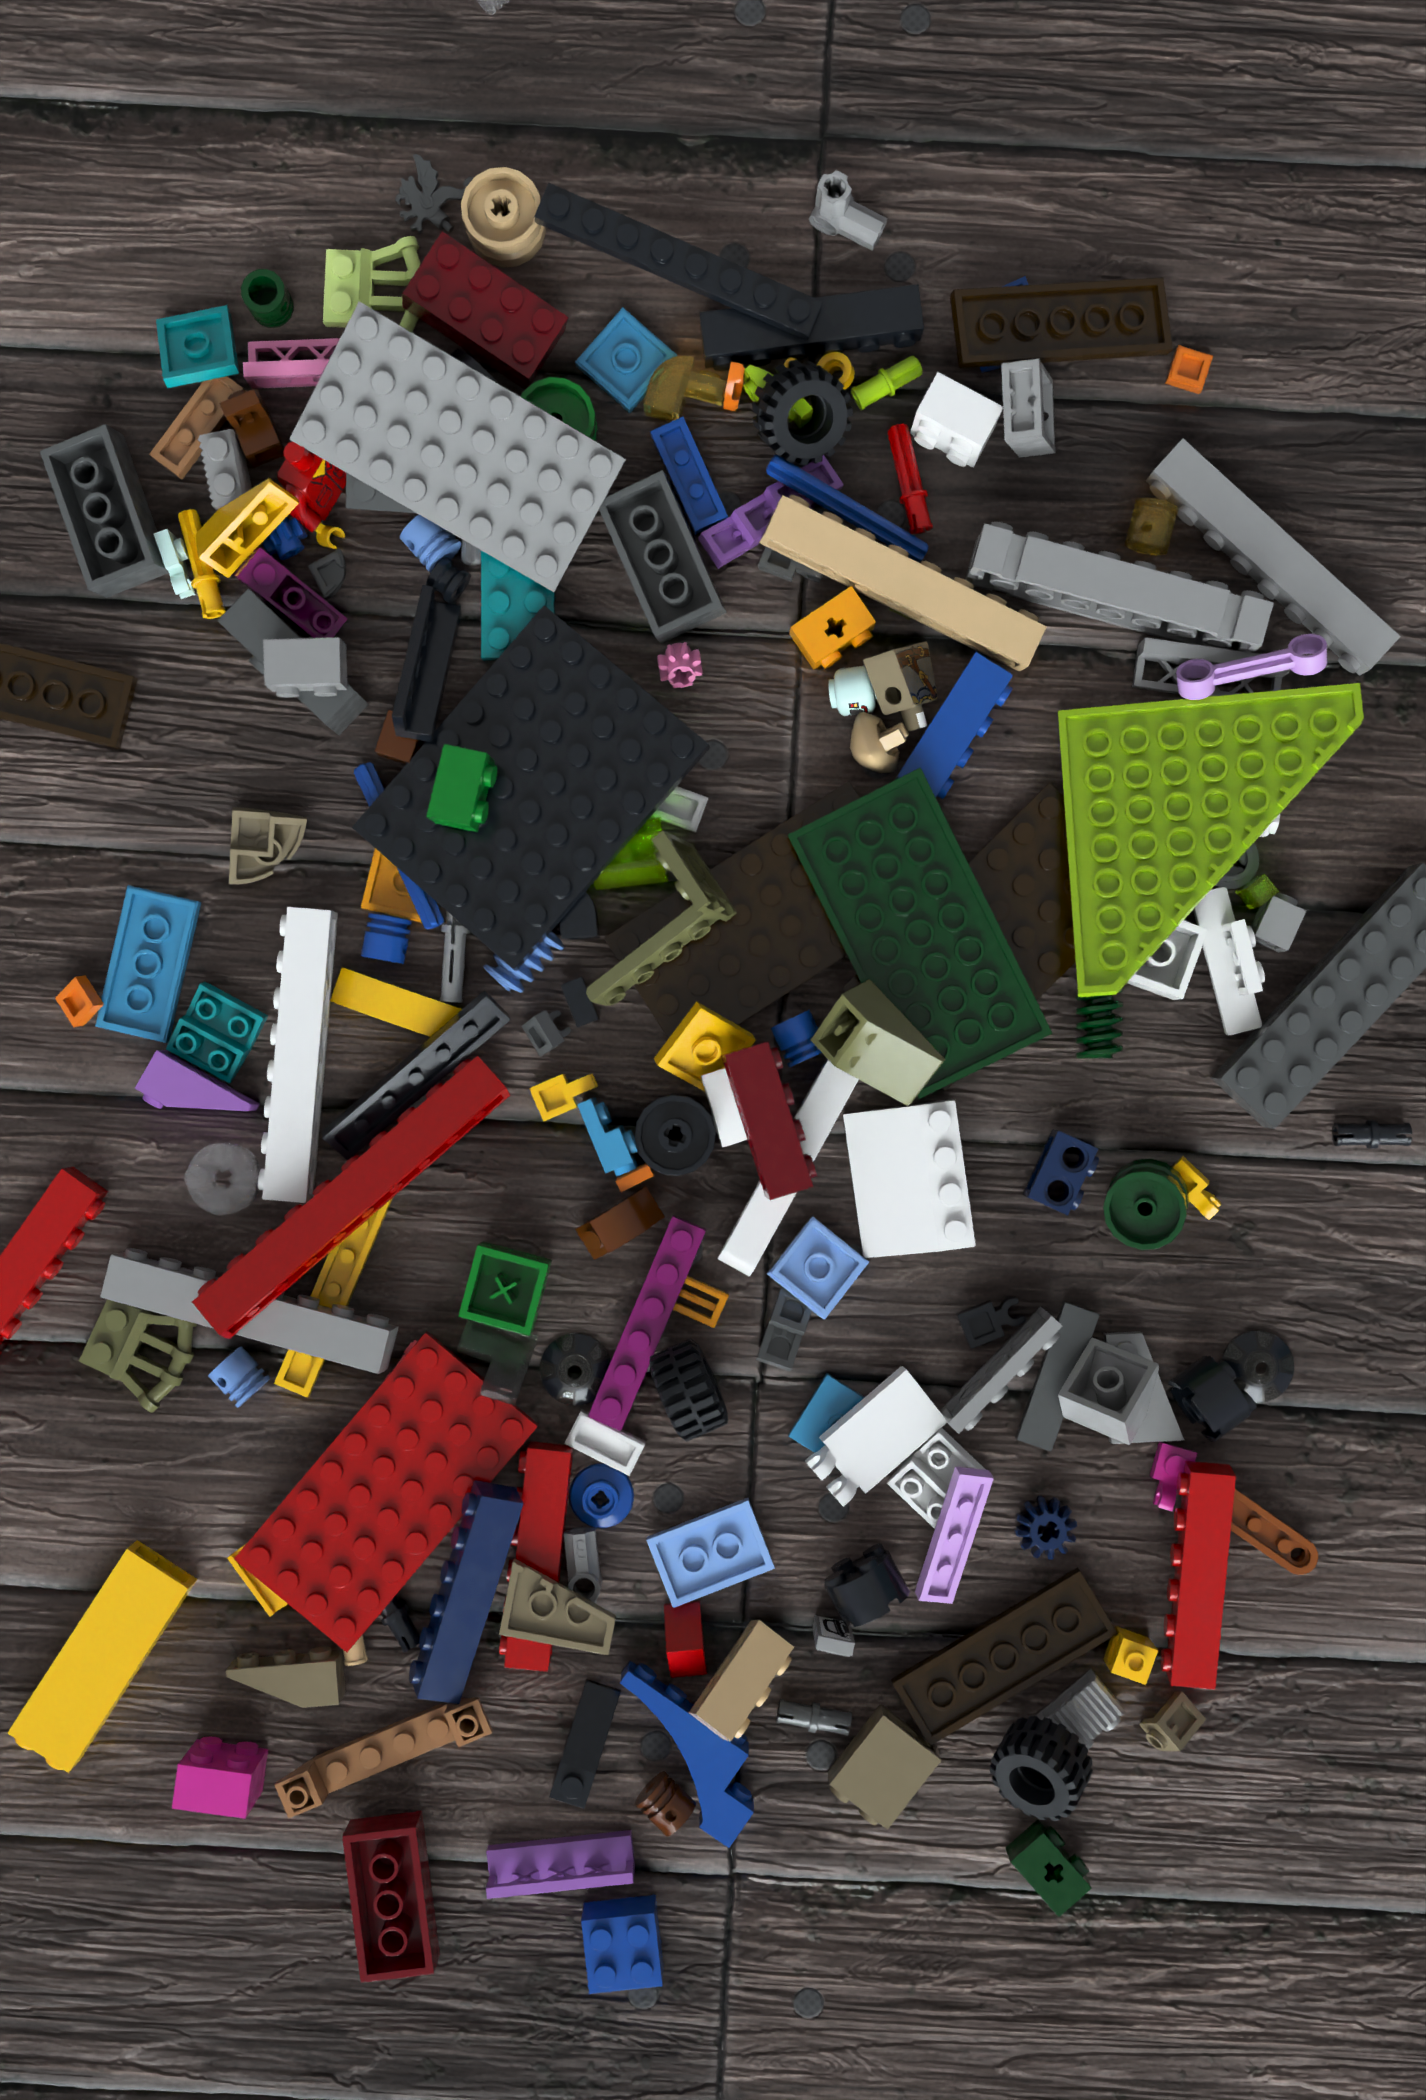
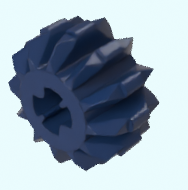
(1049, 1539)

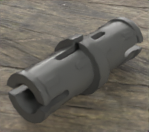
(814, 1717)

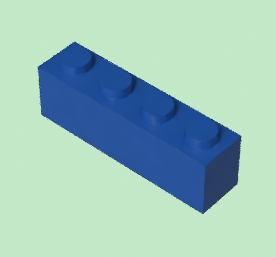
(958, 722)

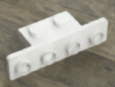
(1230, 962)

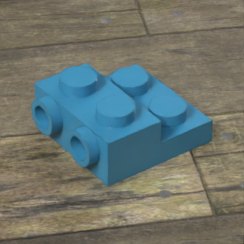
(613, 1146)

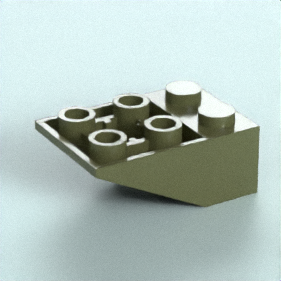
(877, 1044)

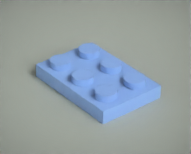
(710, 1552)

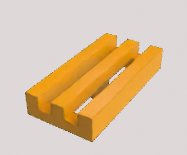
(716, 1308)

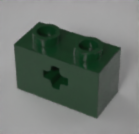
(1056, 1886)

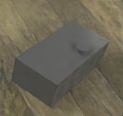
(104, 510)
(661, 557)
(253, 622)

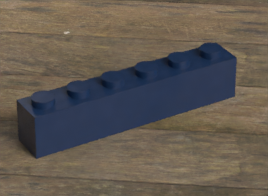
(465, 1592)

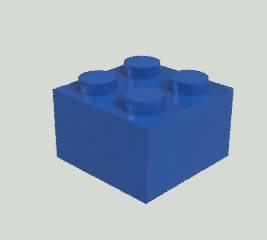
(622, 1944)

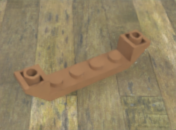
(381, 1750)

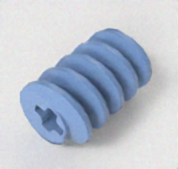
(510, 978)

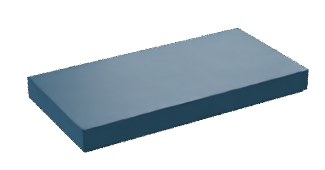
(148, 964)

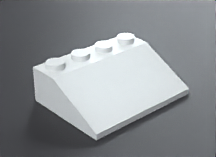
(909, 1179)

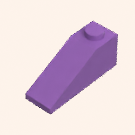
(177, 1083)

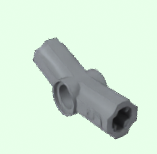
(583, 1560)

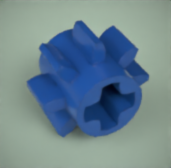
(285, 539)

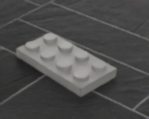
(991, 1379)

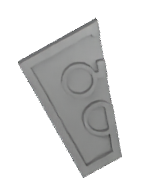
(1160, 1419)

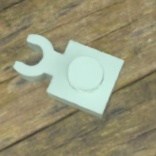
(174, 555)

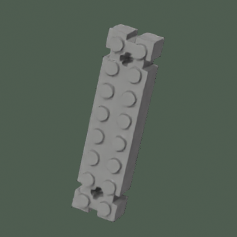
(1116, 590)

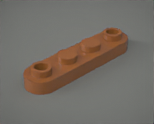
(1272, 1535)

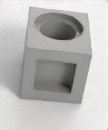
(1277, 922)

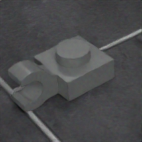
(785, 567)

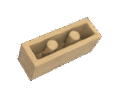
(742, 1681)

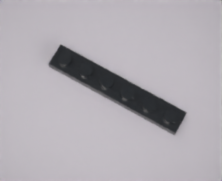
(415, 1075)

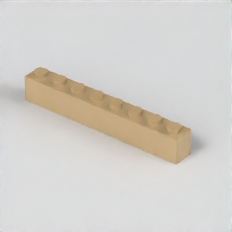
(903, 583)

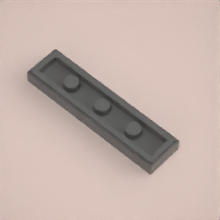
(1043, 1410)

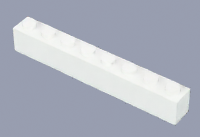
(299, 1054)

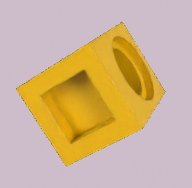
(1130, 1655)

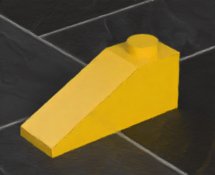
(242, 526)

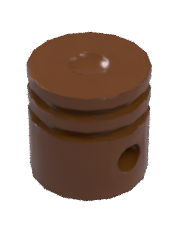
(665, 1803)

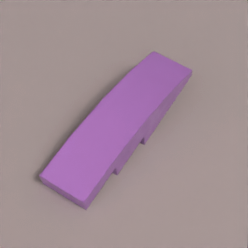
(748, 522)

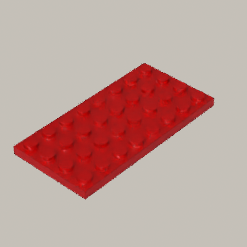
(385, 1492)

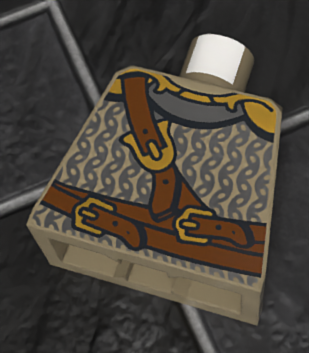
(903, 682)

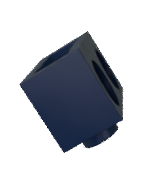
(1052, 1168)

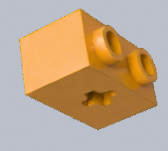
(842, 610)

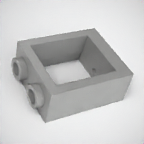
(1026, 398)

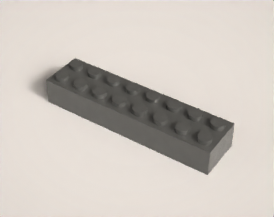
(1331, 1005)

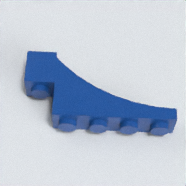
(709, 1758)

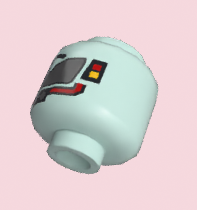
(852, 691)

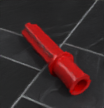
(909, 479)

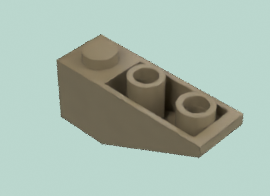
(300, 1679)

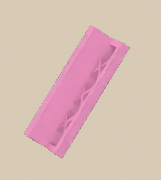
(287, 371)

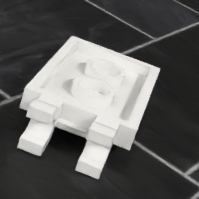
(876, 1435)

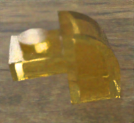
(675, 382)

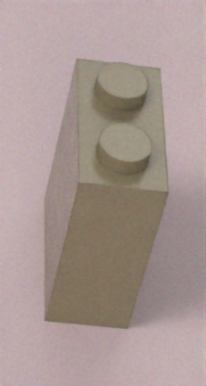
(883, 1767)

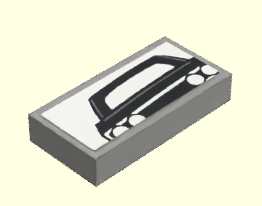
(833, 1636)

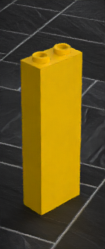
(101, 1656)

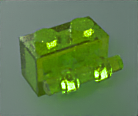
(636, 861)

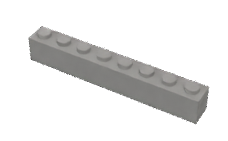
(1271, 558)
(286, 1322)

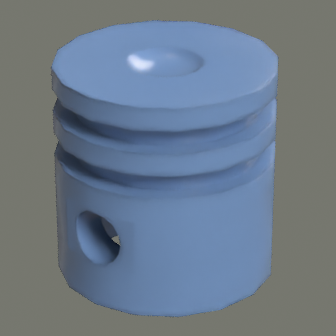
(429, 541)
(239, 1376)

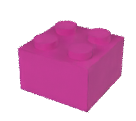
(220, 1778)

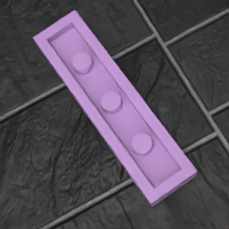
(954, 1535)

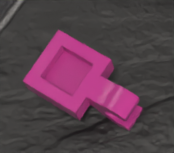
(1166, 1465)

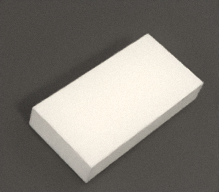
(682, 809)
(605, 1443)

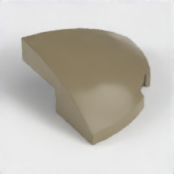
(261, 842)

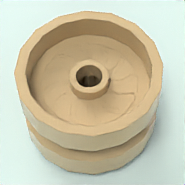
(500, 217)

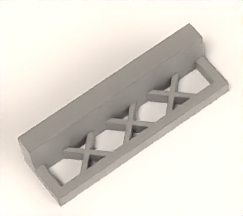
(1177, 653)

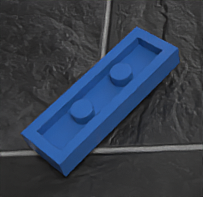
(688, 475)

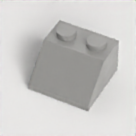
(1109, 1390)

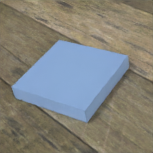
(817, 1267)

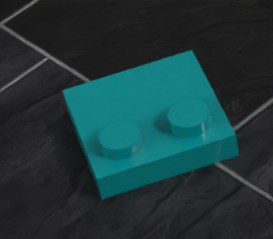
(197, 346)

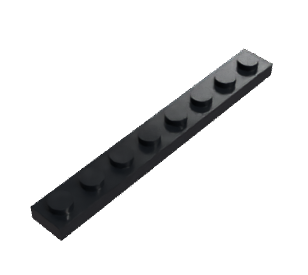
(677, 261)

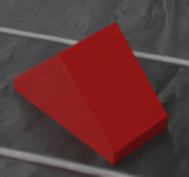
(685, 1639)

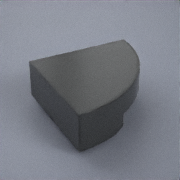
(329, 573)

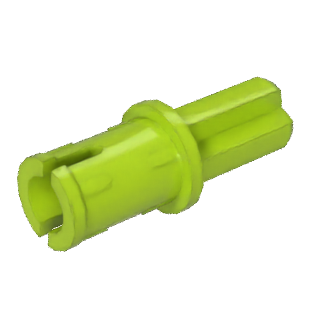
(886, 382)

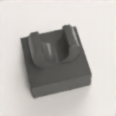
(544, 1033)

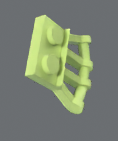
(352, 278)

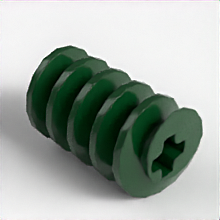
(1099, 1026)

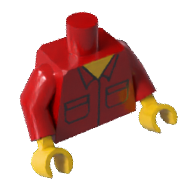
(317, 488)

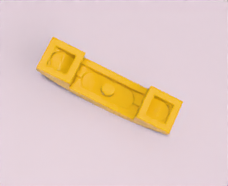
(391, 1003)

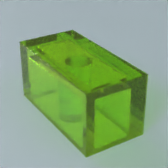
(1257, 891)

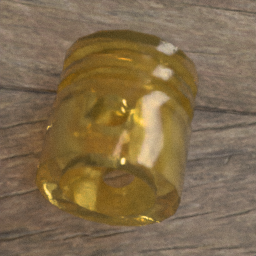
(1151, 526)

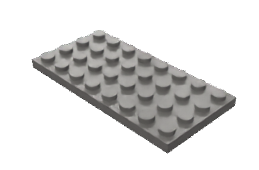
(456, 447)

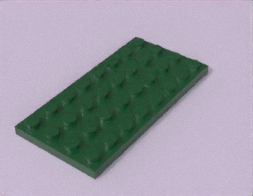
(921, 925)

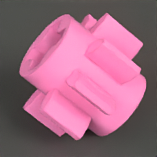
(680, 665)

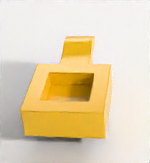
(558, 1095)
(1196, 1183)

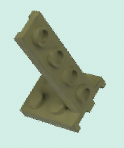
(708, 906)

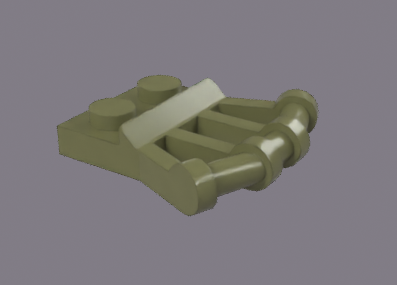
(117, 1340)

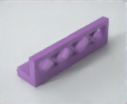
(560, 1864)

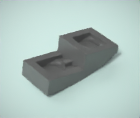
(784, 1331)

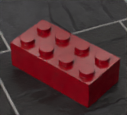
(484, 311)
(768, 1121)
(391, 1896)

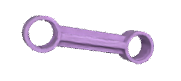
(1252, 666)

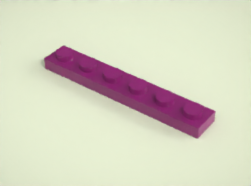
(647, 1322)

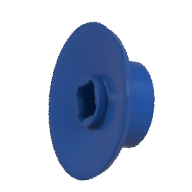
(613, 1484)

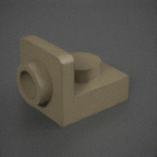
(1173, 1723)

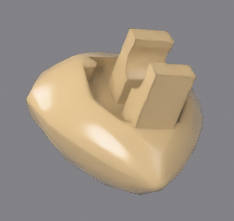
(874, 744)

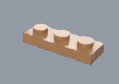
(201, 415)

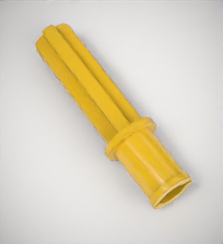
(204, 578)

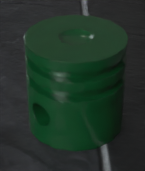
(267, 298)

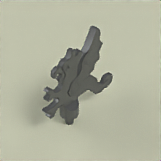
(427, 204)

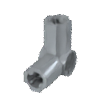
(839, 214)

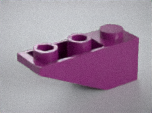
(289, 595)

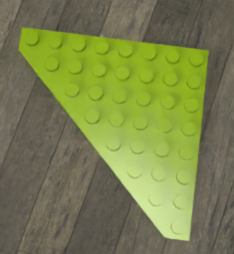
(1172, 800)

